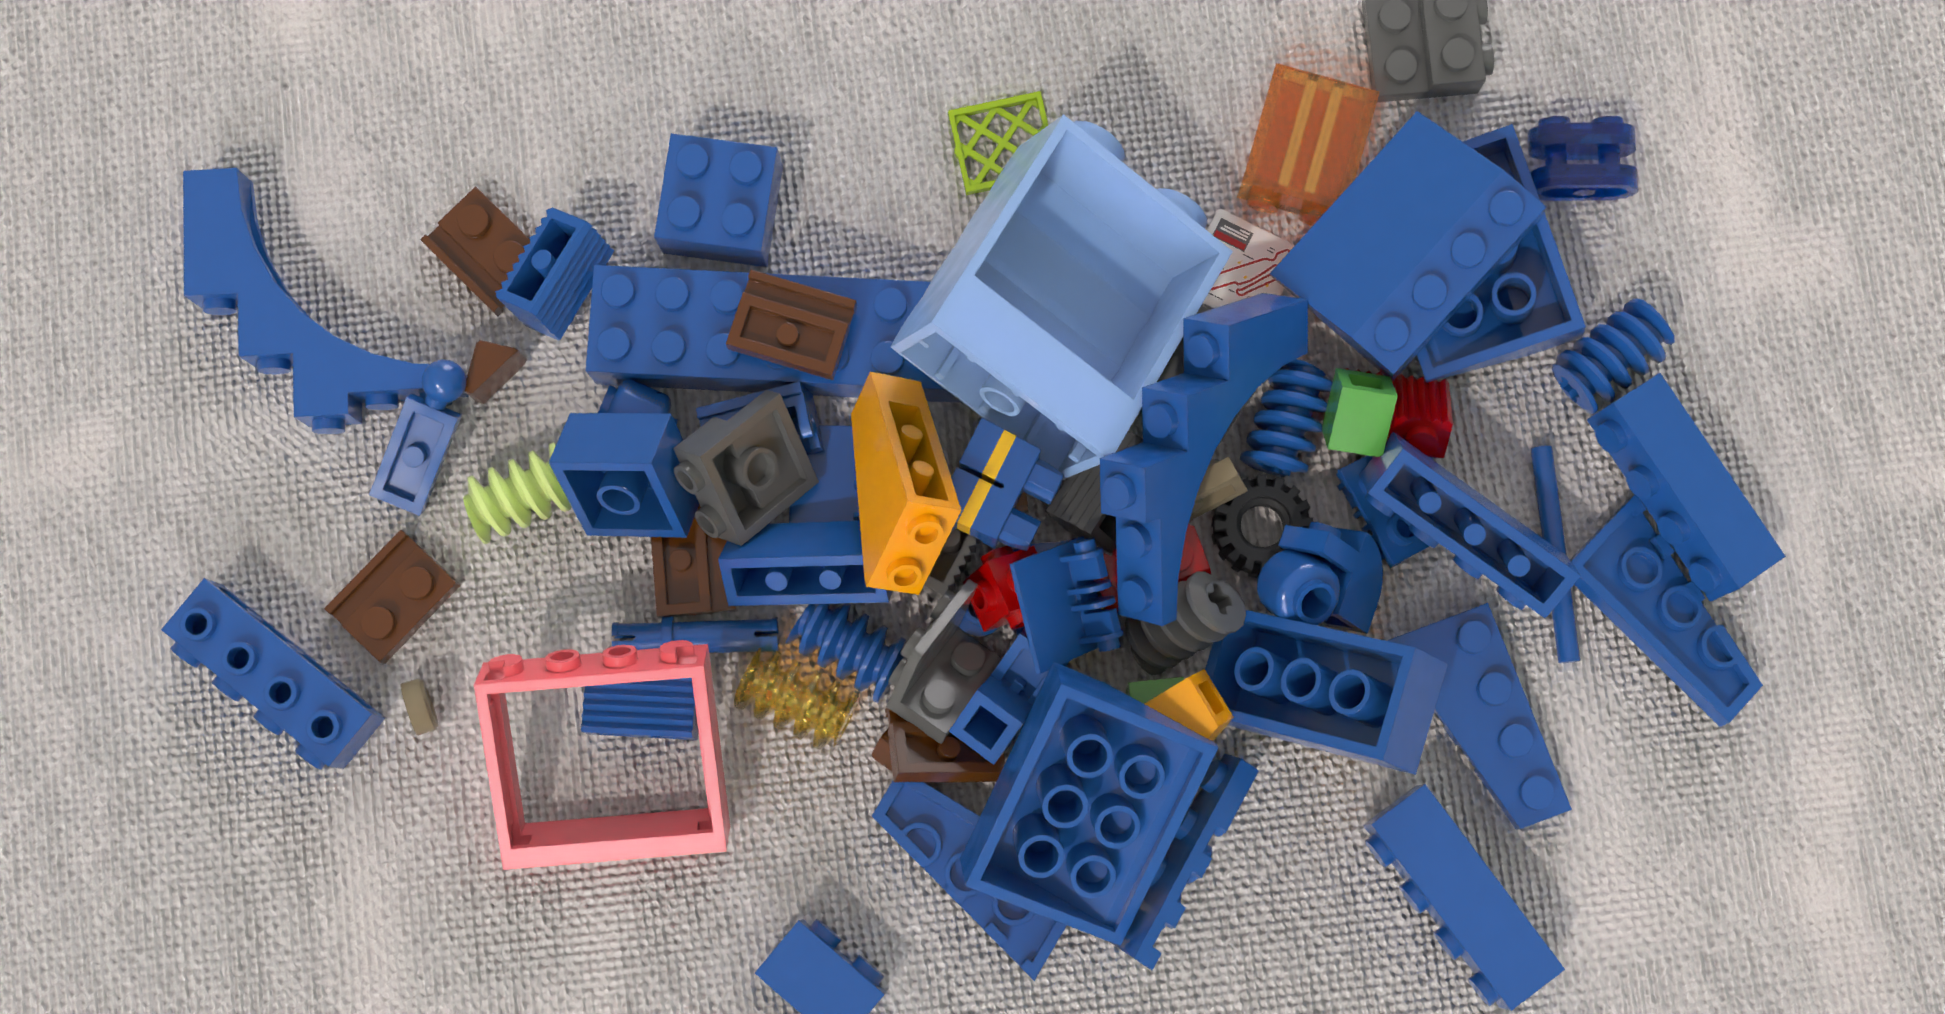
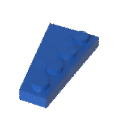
(1646, 595)
(1491, 716)
(935, 835)
(1188, 855)

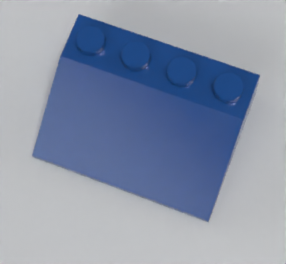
(1408, 243)
(1521, 304)
(1085, 806)

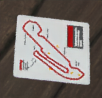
(1251, 262)

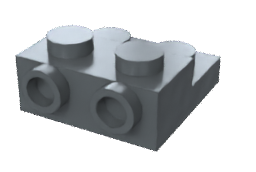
(1426, 48)
(744, 469)

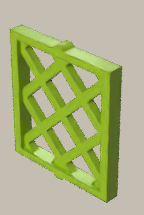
(993, 107)

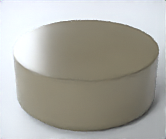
(419, 706)

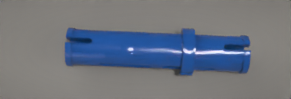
(719, 635)

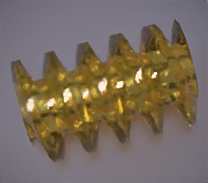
(795, 700)

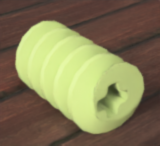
(514, 497)

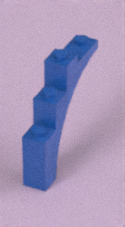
(232, 269)
(1184, 419)

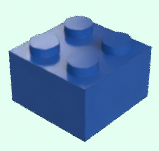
(718, 200)
(623, 475)

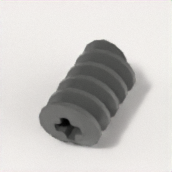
(1204, 615)

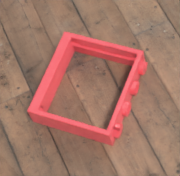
(609, 836)

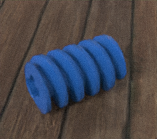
(1611, 352)
(1287, 419)
(850, 645)

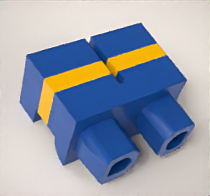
(992, 480)

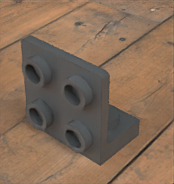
(941, 668)

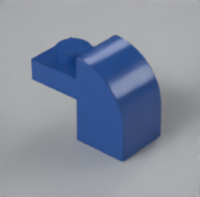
(1356, 563)
(1001, 703)

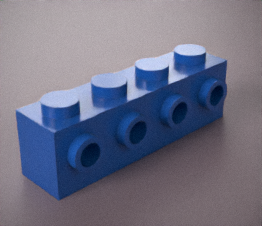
(1685, 488)
(1469, 526)
(273, 675)
(1463, 899)

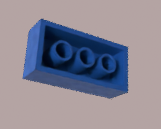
(1328, 689)

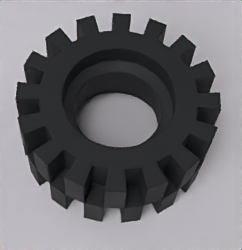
(1228, 517)

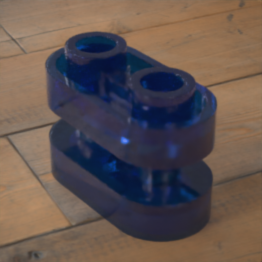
(1601, 140)

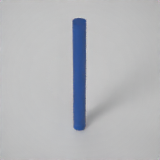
(1553, 532)

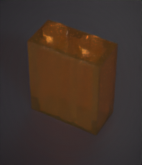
(1306, 143)

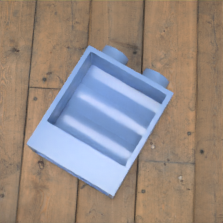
(1064, 295)

